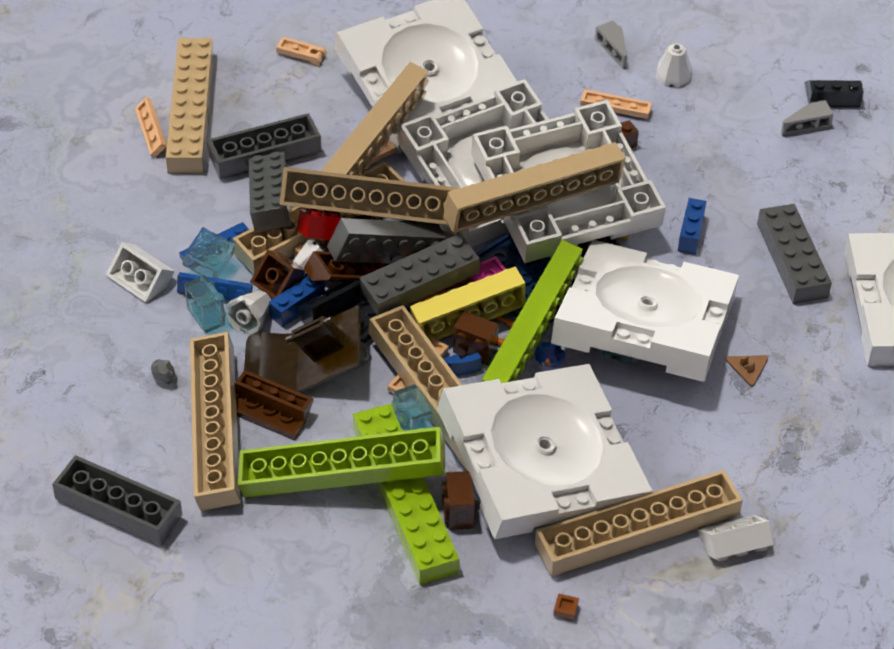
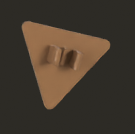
(748, 366)

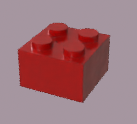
(317, 223)

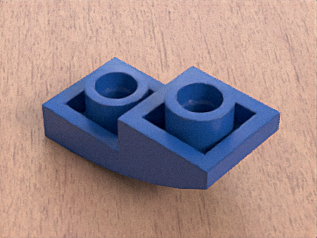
(464, 366)

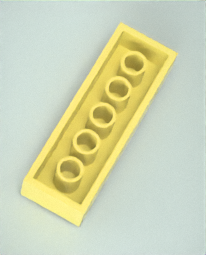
(484, 298)

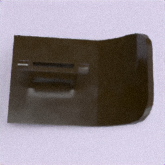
(307, 354)

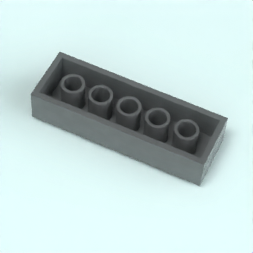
(293, 136)
(265, 192)
(381, 240)
(794, 253)
(420, 274)
(117, 499)

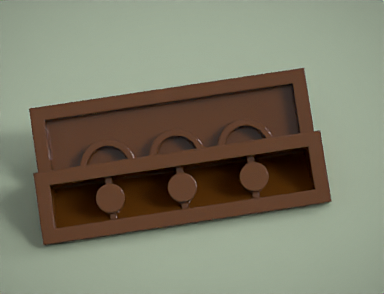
(271, 405)

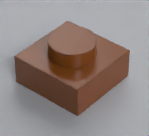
(566, 606)

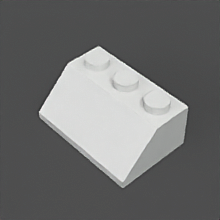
(139, 272)
(736, 537)

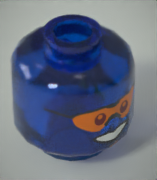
(549, 354)

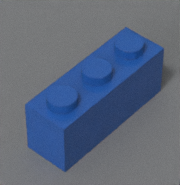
(692, 226)
(284, 306)

